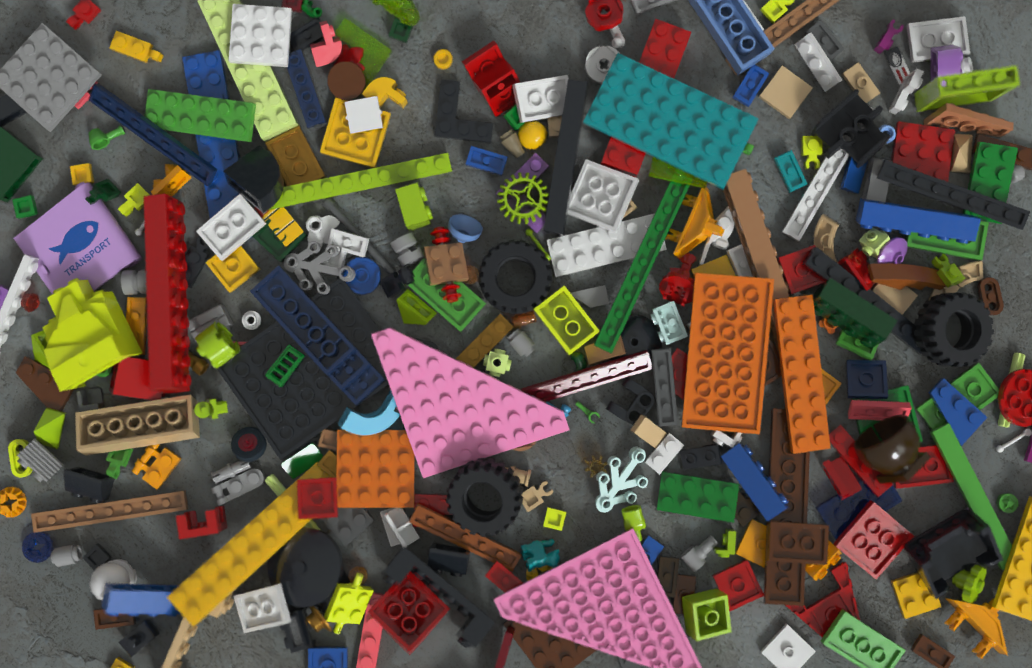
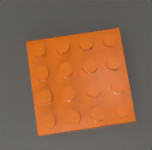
(375, 470)

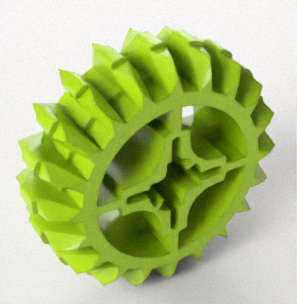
(515, 193)

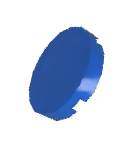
(367, 275)

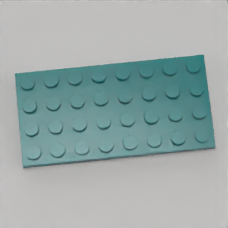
(670, 121)

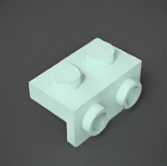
(669, 322)

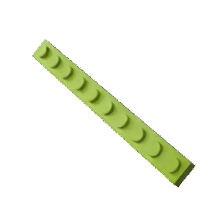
(364, 180)

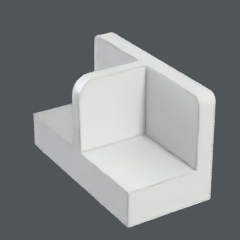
(401, 526)

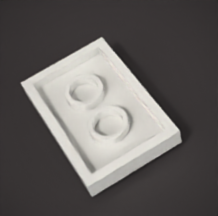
(936, 33)
(540, 98)
(231, 227)
(262, 608)

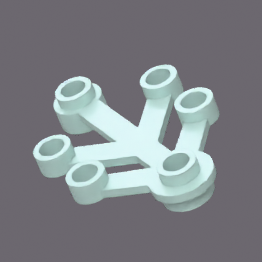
(619, 481)

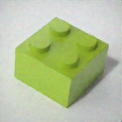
(413, 206)
(706, 614)

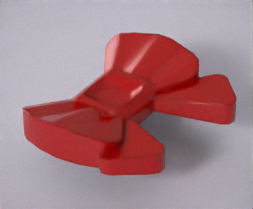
(687, 260)

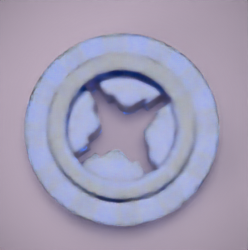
(35, 555)

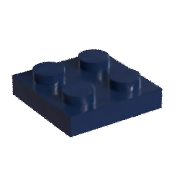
(866, 379)

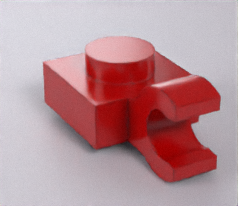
(85, 11)

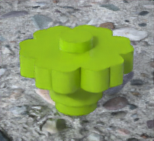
(970, 582)

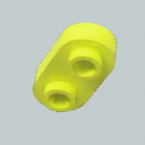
(13, 450)

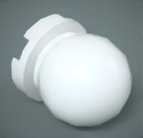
(114, 571)

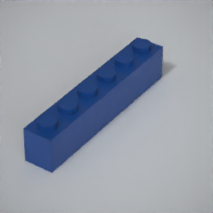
(917, 220)

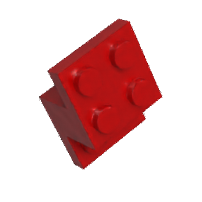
(492, 77)

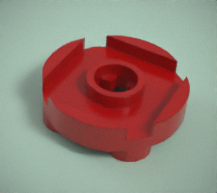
(604, 21)

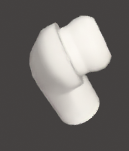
(618, 39)

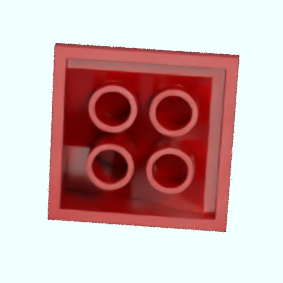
(409, 612)

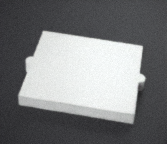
(363, 114)

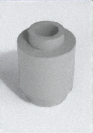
(521, 343)
(66, 555)

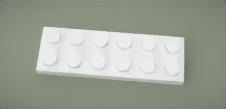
(598, 246)

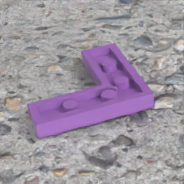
(533, 166)

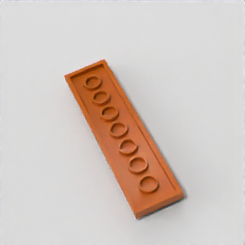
(801, 374)

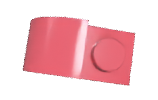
(329, 49)

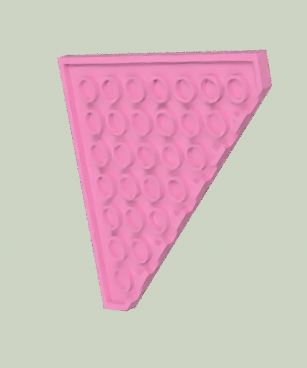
(455, 409)
(606, 603)

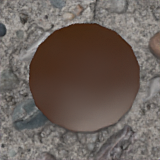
(346, 80)

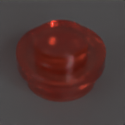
(30, 302)

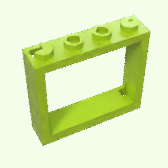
(967, 88)

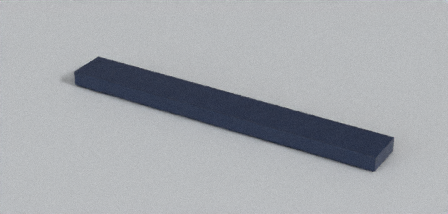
(153, 134)

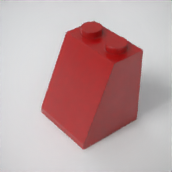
(131, 379)

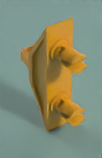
(698, 226)
(984, 621)

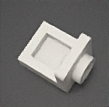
(721, 439)

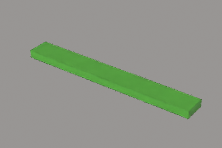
(970, 486)

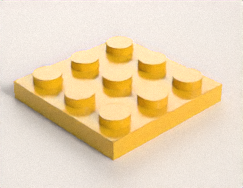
(355, 147)

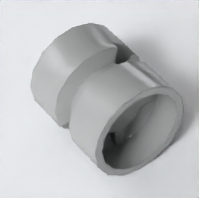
(407, 250)
(133, 282)

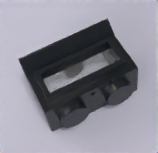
(297, 631)

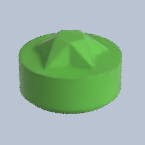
(1007, 502)

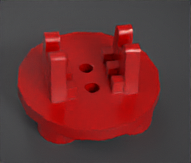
(677, 288)

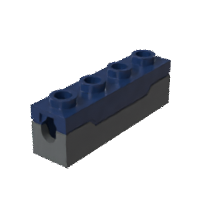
(306, 91)

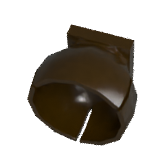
(897, 455)

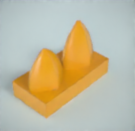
(174, 180)

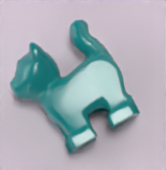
(538, 556)

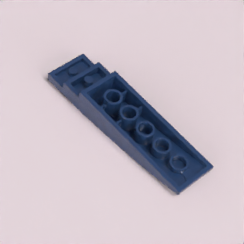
(317, 335)

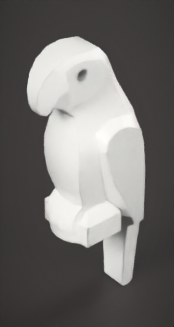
(726, 221)

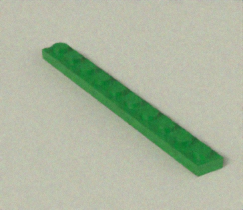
(641, 266)

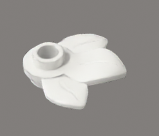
(323, 232)

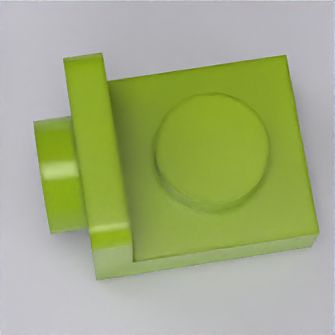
(729, 541)

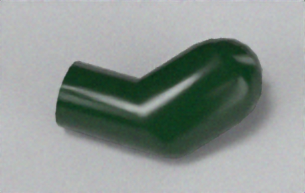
(579, 360)

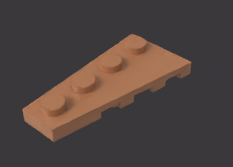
(968, 120)

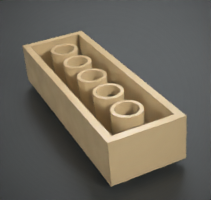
(136, 425)

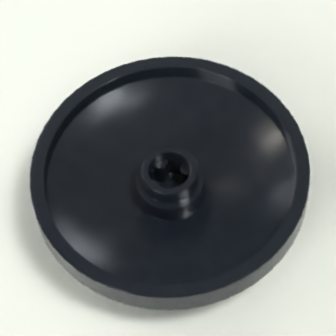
(307, 568)

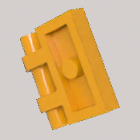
(161, 467)

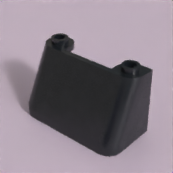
(952, 548)

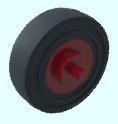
(248, 444)

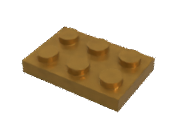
(295, 157)

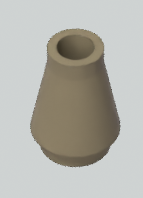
(512, 143)

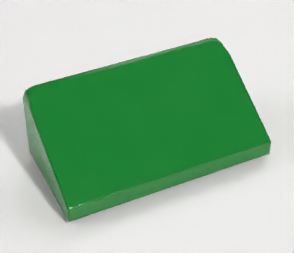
(302, 460)

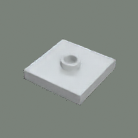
(787, 649)

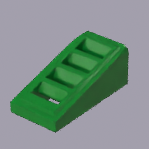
(280, 382)

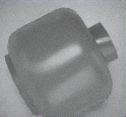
(1018, 174)

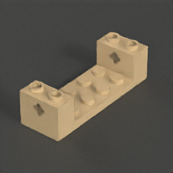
(186, 630)

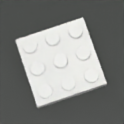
(260, 35)
(601, 195)

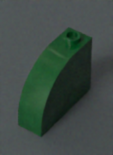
(16, 164)

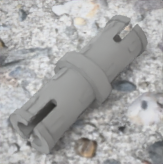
(230, 470)

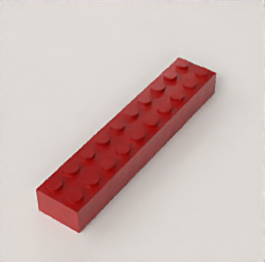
(166, 294)

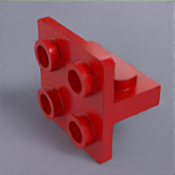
(857, 265)

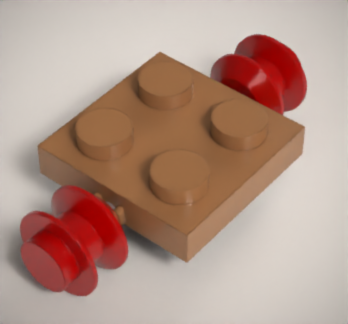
(445, 264)

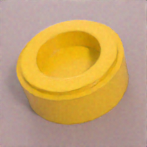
(443, 59)

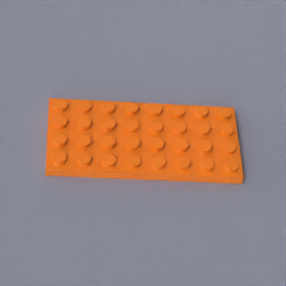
(727, 353)

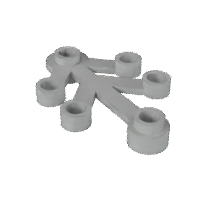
(315, 267)

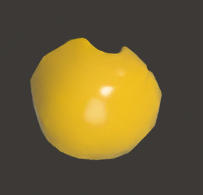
(532, 134)

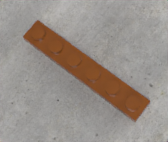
(451, 531)

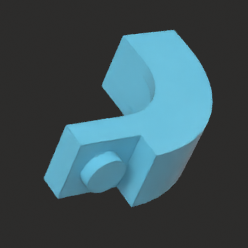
(372, 422)

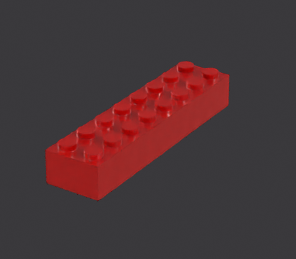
(663, 54)

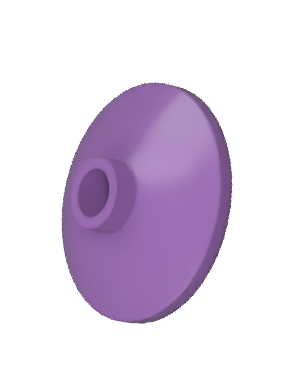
(893, 251)

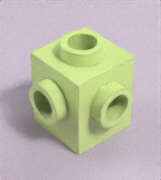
(873, 242)
(505, 362)

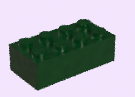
(852, 313)

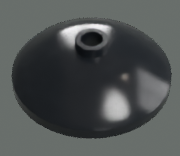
(642, 330)

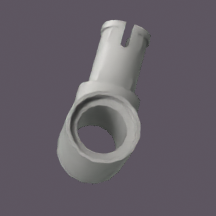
(695, 556)

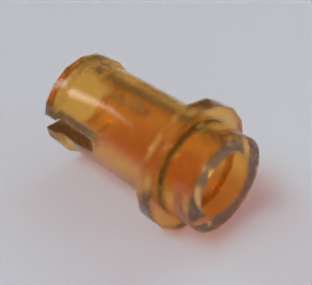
(523, 319)

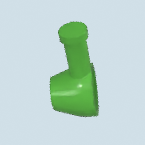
(99, 140)

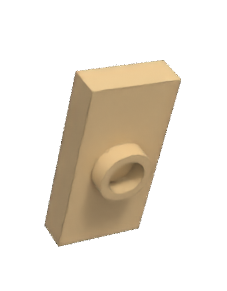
(858, 79)

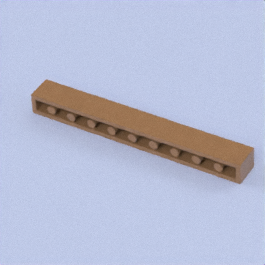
(755, 236)

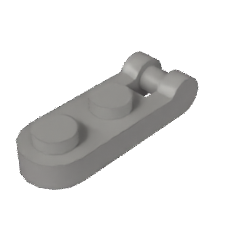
(239, 485)

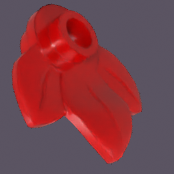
(351, 55)

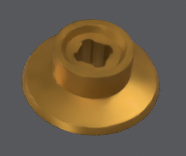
(317, 621)

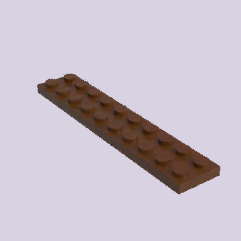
(786, 580)

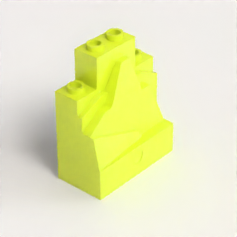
(85, 334)

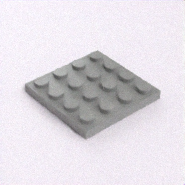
(47, 77)

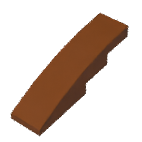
(905, 275)

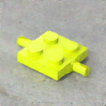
(348, 603)

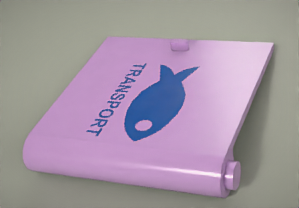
(78, 242)

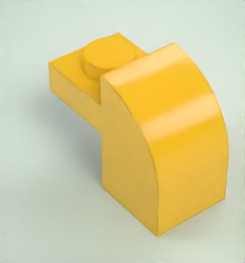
(384, 88)

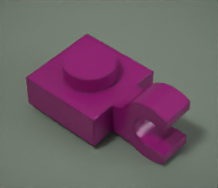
(886, 40)

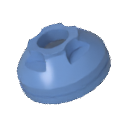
(464, 228)

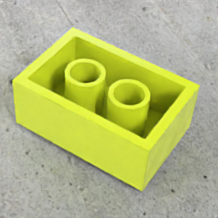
(566, 320)

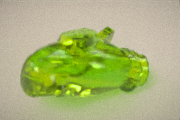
(401, 9)

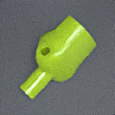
(634, 519)

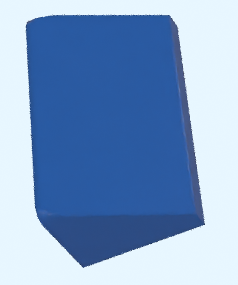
(853, 176)

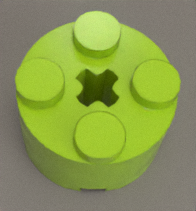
(217, 344)

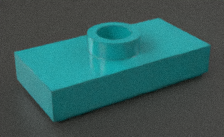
(790, 171)

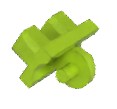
(210, 408)

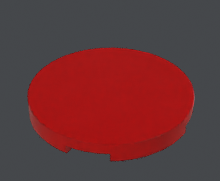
(1016, 397)

